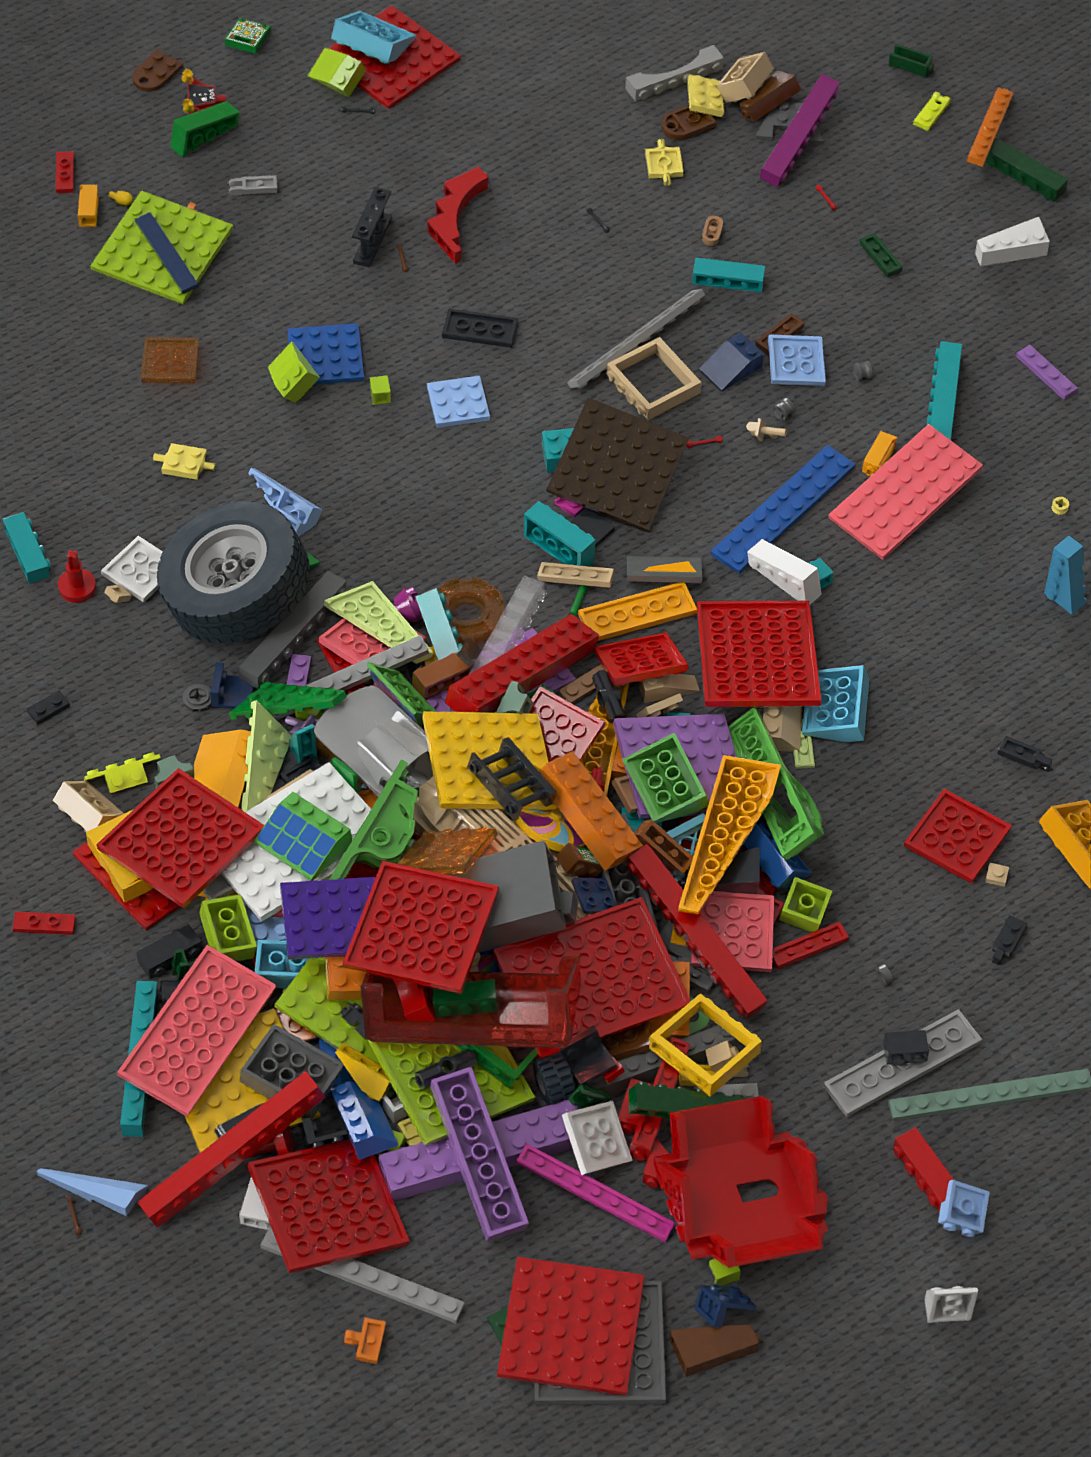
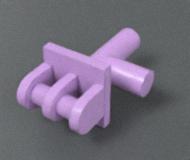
(299, 724)

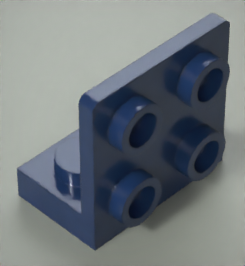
(228, 690)
(593, 894)
(715, 1299)

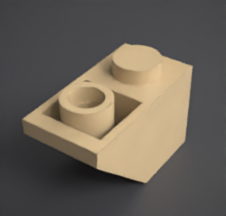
(720, 1055)

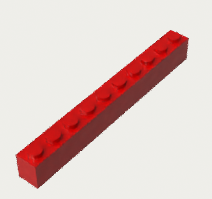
(697, 933)
(231, 1149)

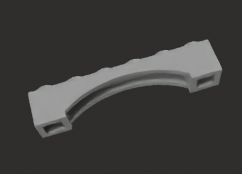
(645, 85)

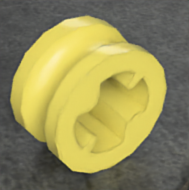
(1060, 510)

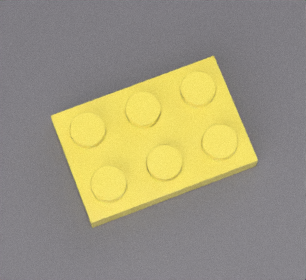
(705, 96)

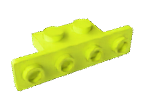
(124, 776)

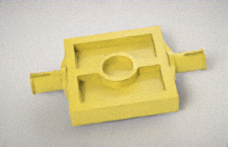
(664, 162)
(184, 461)

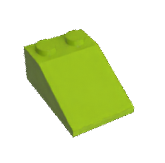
(337, 71)
(292, 373)

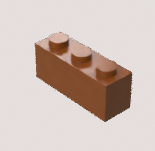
(439, 675)
(670, 853)

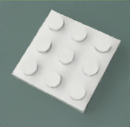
(135, 569)
(597, 1137)

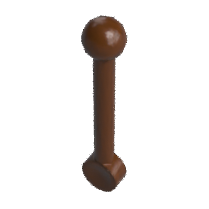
(405, 268)
(77, 1230)

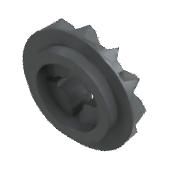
(190, 694)

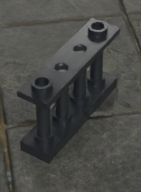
(372, 227)
(525, 770)

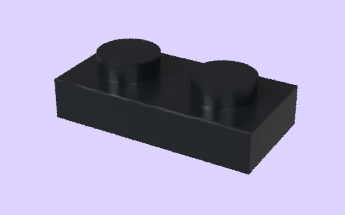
(48, 707)
(297, 770)

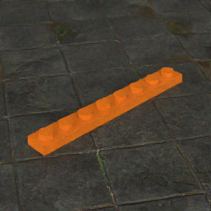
(990, 127)

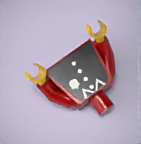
(199, 94)

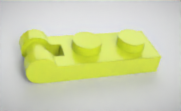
(932, 111)

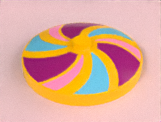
(548, 826)

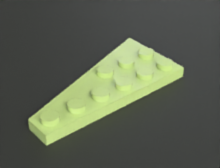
(264, 755)

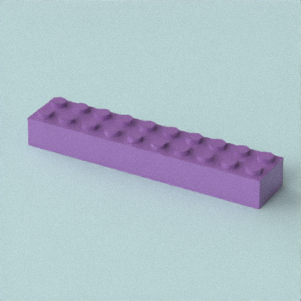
(434, 1166)

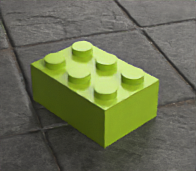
(228, 927)

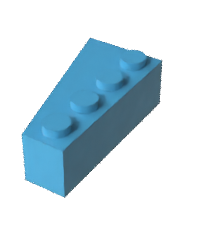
(1066, 576)

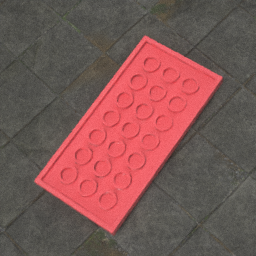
(905, 491)
(196, 1030)

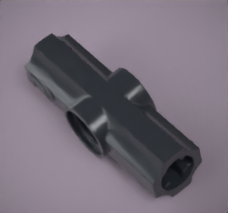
(608, 696)
(454, 1063)

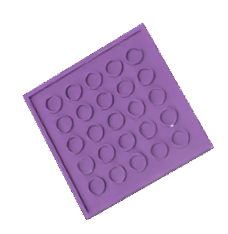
(701, 737)

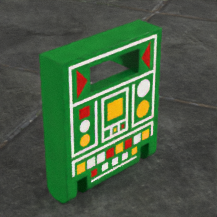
(249, 31)

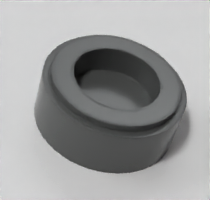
(884, 974)

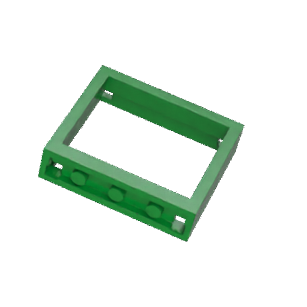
(497, 1066)

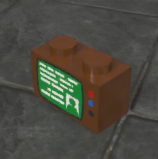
(579, 861)

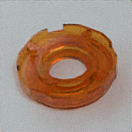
(480, 594)

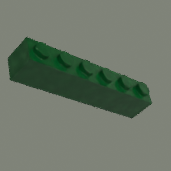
(1026, 170)
(661, 1100)

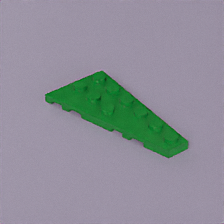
(282, 697)

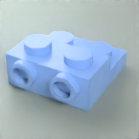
(964, 1209)

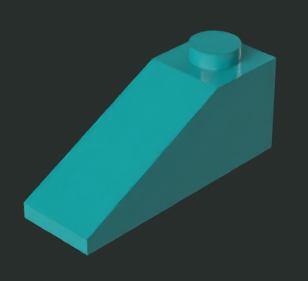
(303, 744)

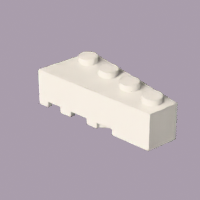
(1013, 244)

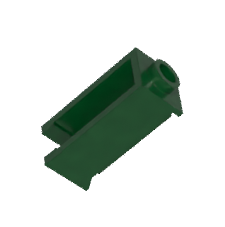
(911, 60)

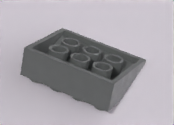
(282, 1059)

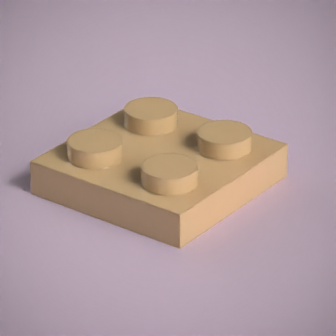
(663, 706)

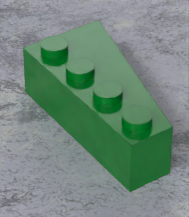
(202, 126)

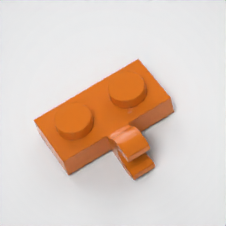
(368, 1340)

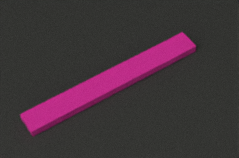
(595, 1192)

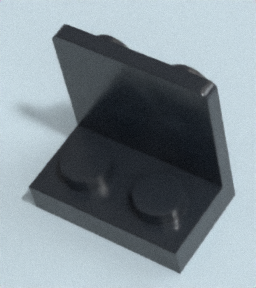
(588, 1056)
(309, 1130)

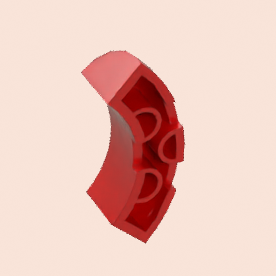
(415, 1001)

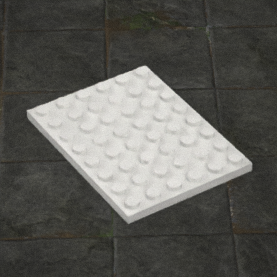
(258, 873)

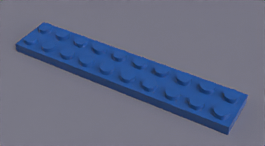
(783, 507)

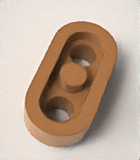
(712, 234)

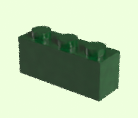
(475, 998)

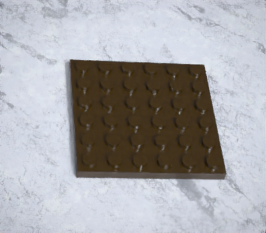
(617, 465)

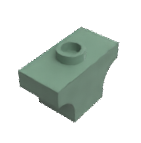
(515, 700)
(170, 765)

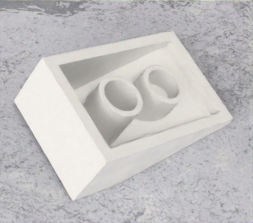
(950, 1304)

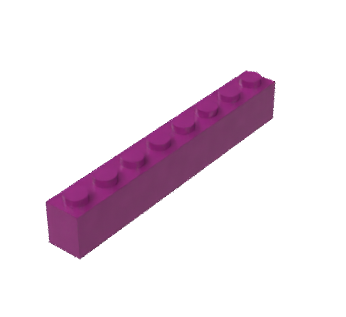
(799, 130)

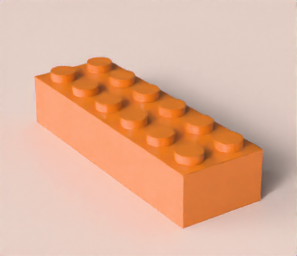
(590, 811)

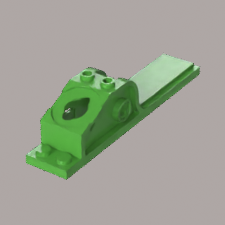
(755, 743)
(385, 831)

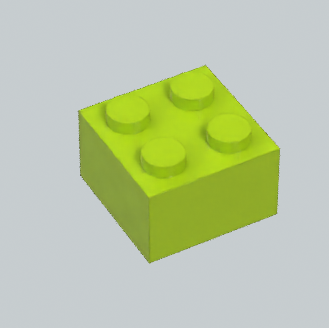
(805, 905)

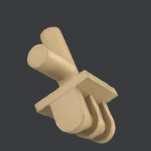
(759, 429)

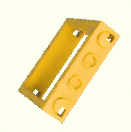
(689, 1068)

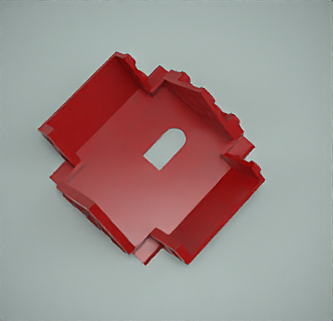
(731, 1147)

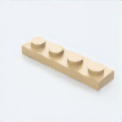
(575, 574)

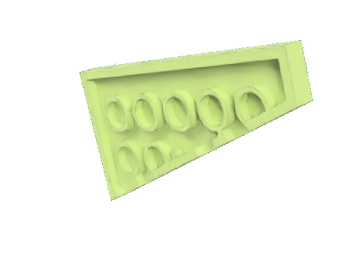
(374, 614)

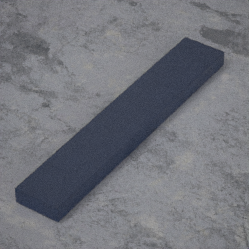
(166, 253)

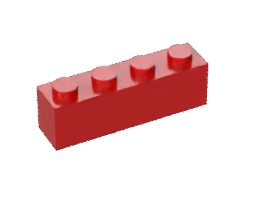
(923, 1165)

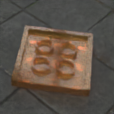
(170, 360)

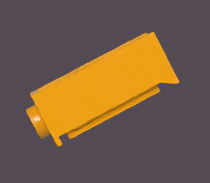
(88, 206)
(879, 453)

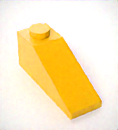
(365, 1072)

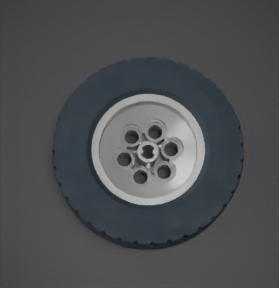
(233, 572)

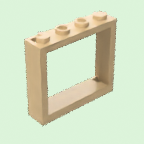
(672, 361)

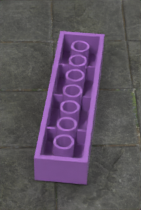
(479, 1154)

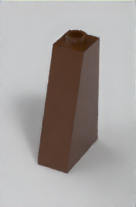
(769, 96)
(712, 1346)

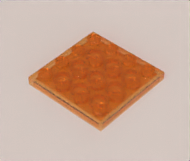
(448, 850)

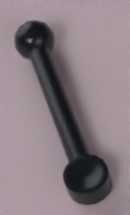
(372, 110)
(606, 229)

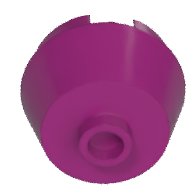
(407, 605)

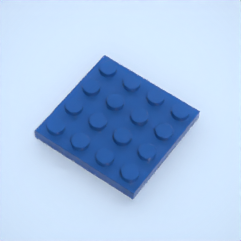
(331, 351)

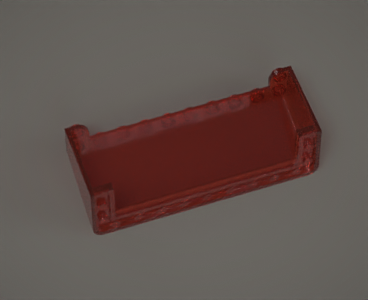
(530, 1012)

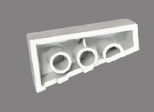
(786, 571)

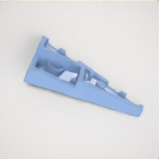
(299, 511)
(111, 1193)

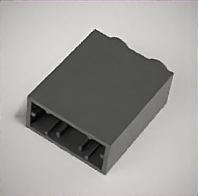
(527, 898)

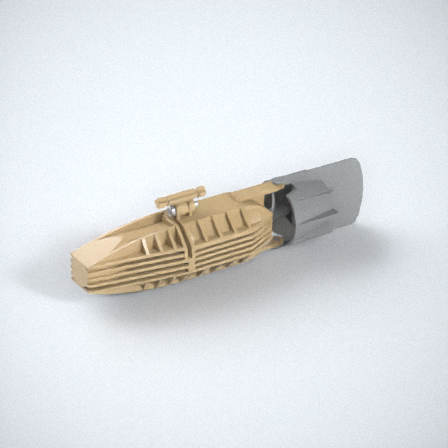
(373, 737)

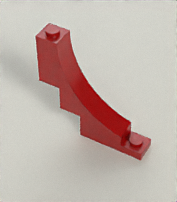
(458, 193)

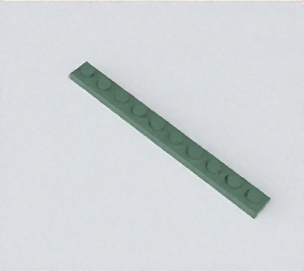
(990, 1094)

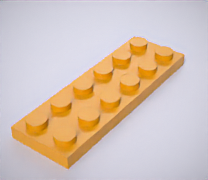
(639, 611)

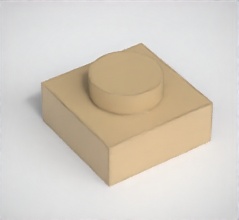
(117, 593)
(997, 874)

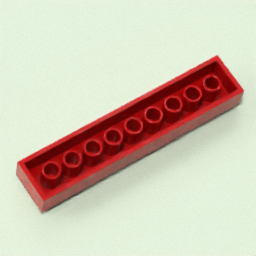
(527, 664)

